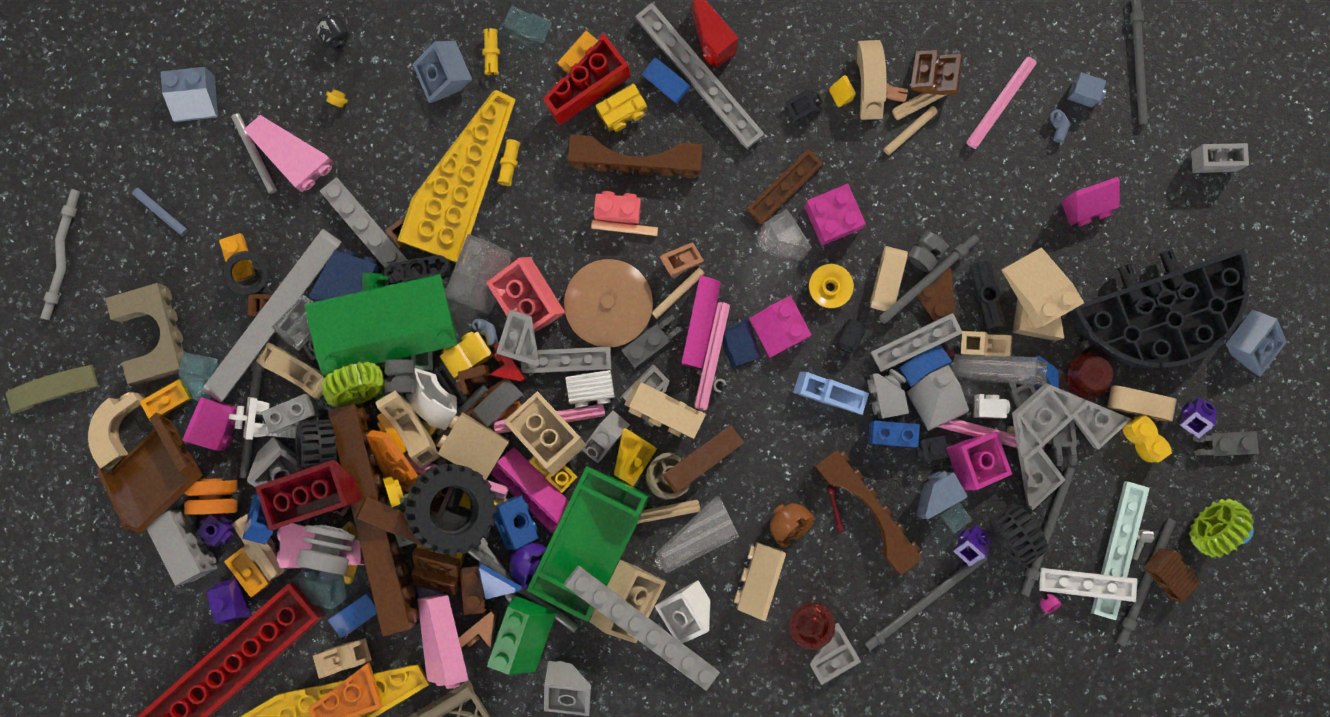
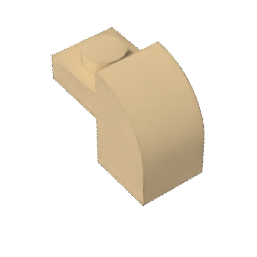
(983, 344)
(342, 657)

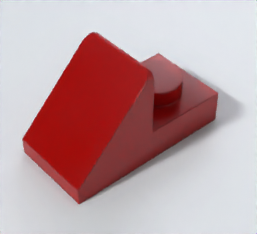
(509, 370)

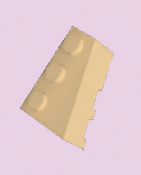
(1024, 326)
(664, 410)

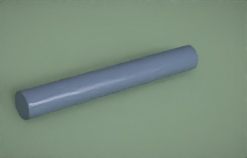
(160, 212)

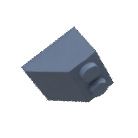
(442, 70)
(190, 94)
(1256, 341)
(939, 494)

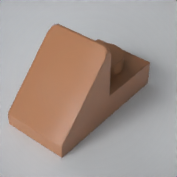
(681, 259)
(485, 628)

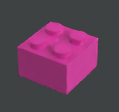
(834, 214)

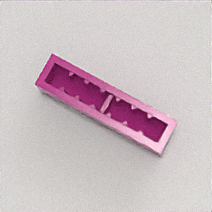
(701, 322)
(526, 481)

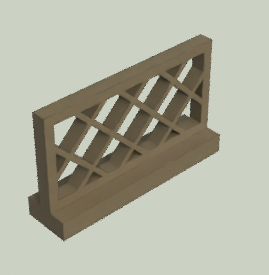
(450, 701)

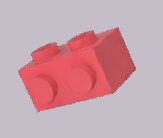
(617, 208)

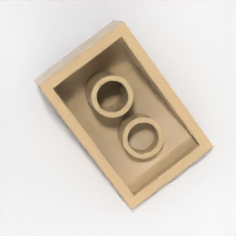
(1042, 288)
(545, 433)

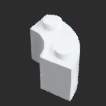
(431, 400)

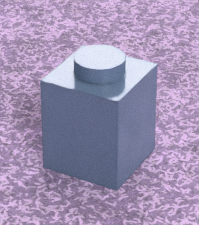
(1087, 90)

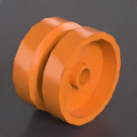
(210, 497)

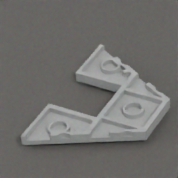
(1041, 419)

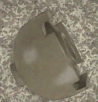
(656, 481)

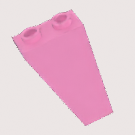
(291, 155)
(292, 541)
(441, 642)

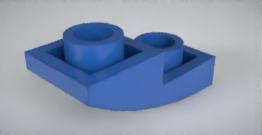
(665, 80)
(924, 364)
(353, 615)

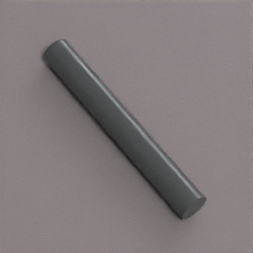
(467, 405)

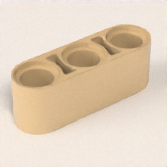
(888, 278)
(1141, 403)

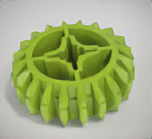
(353, 384)
(1221, 528)

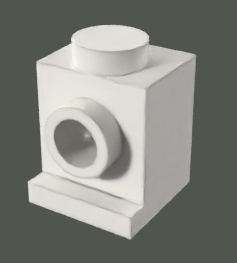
(990, 406)

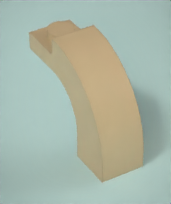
(873, 79)
(292, 369)
(409, 427)
(104, 429)

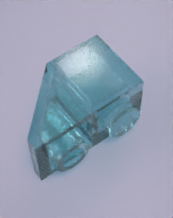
(195, 372)
(321, 587)

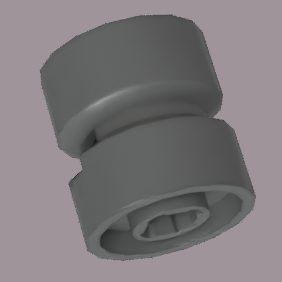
(928, 249)
(399, 376)

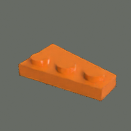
(391, 459)
(351, 697)

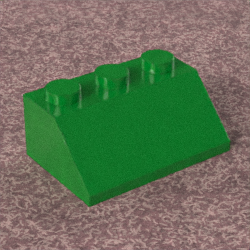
(521, 637)

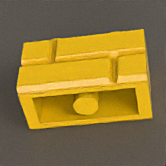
(622, 108)

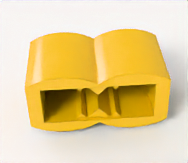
(467, 354)
(1147, 442)

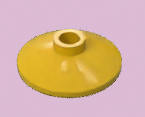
(834, 275)

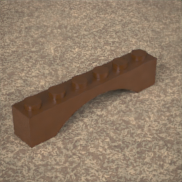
(681, 159)
(896, 547)

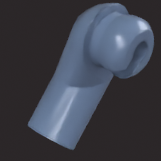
(1061, 125)
(486, 329)

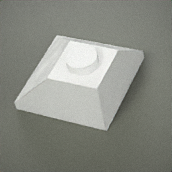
(686, 612)

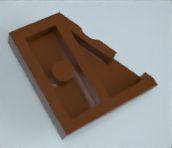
(938, 297)

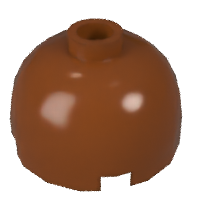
(790, 523)

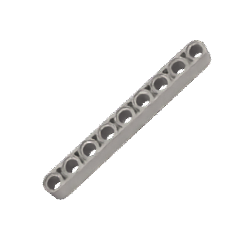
(260, 329)

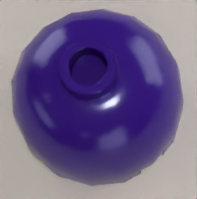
(525, 562)

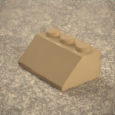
(759, 580)
(636, 588)

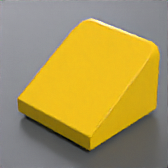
(842, 91)

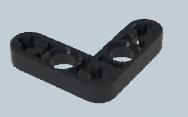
(406, 266)

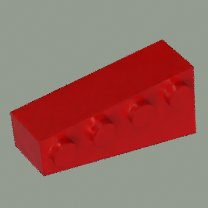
(587, 81)

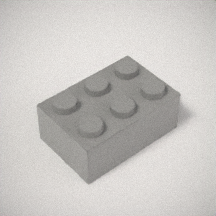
(181, 547)

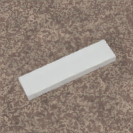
(1088, 584)

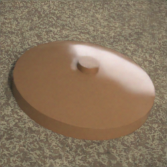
(608, 303)

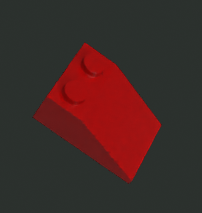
(715, 36)

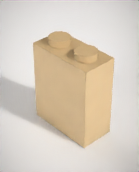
(472, 445)

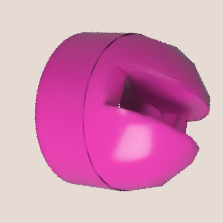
(1050, 604)

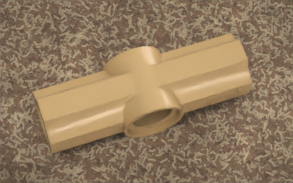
(261, 554)

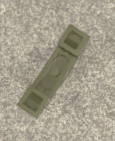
(51, 387)

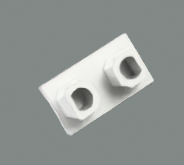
(251, 428)

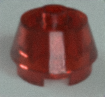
(1090, 374)
(812, 626)

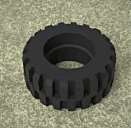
(480, 515)

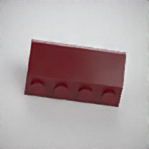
(307, 494)

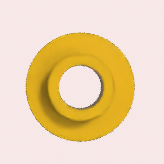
(336, 98)

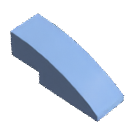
(831, 392)

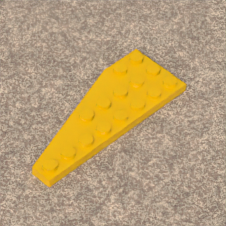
(451, 195)
(393, 687)

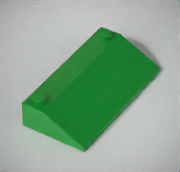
(381, 324)
(588, 535)

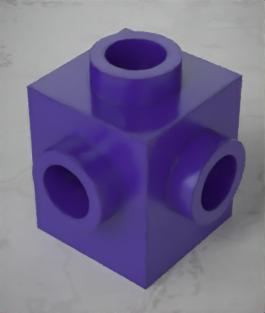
(1198, 417)
(223, 529)
(973, 545)

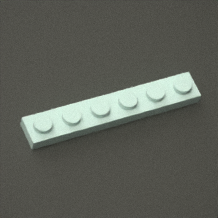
(1122, 542)

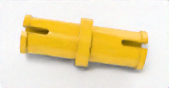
(491, 51)
(508, 162)

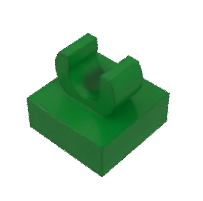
(373, 280)

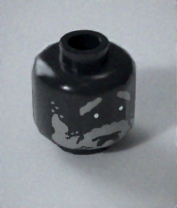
(332, 32)

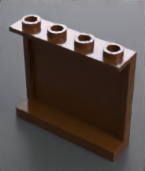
(150, 476)

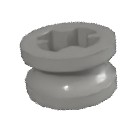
(895, 378)

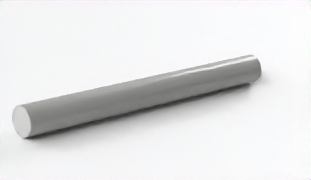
(260, 166)

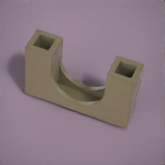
(167, 355)

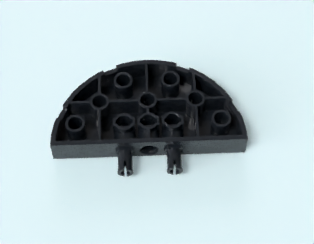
(1170, 316)

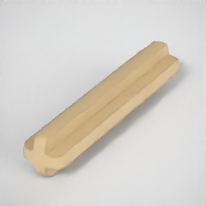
(914, 105)
(669, 511)

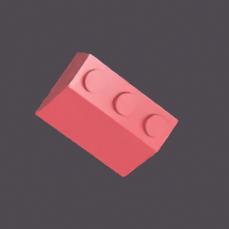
(527, 292)

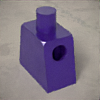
(228, 602)

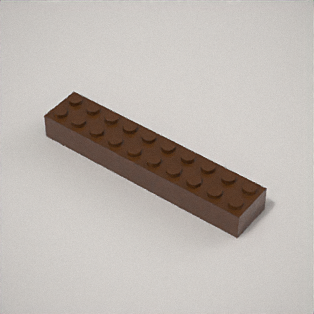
(380, 549)

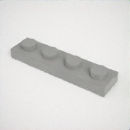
(916, 342)
(570, 360)

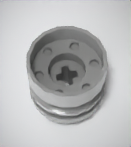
(325, 549)

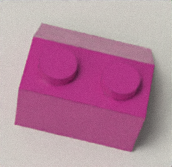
(1092, 202)
(780, 326)
(211, 425)
(979, 461)

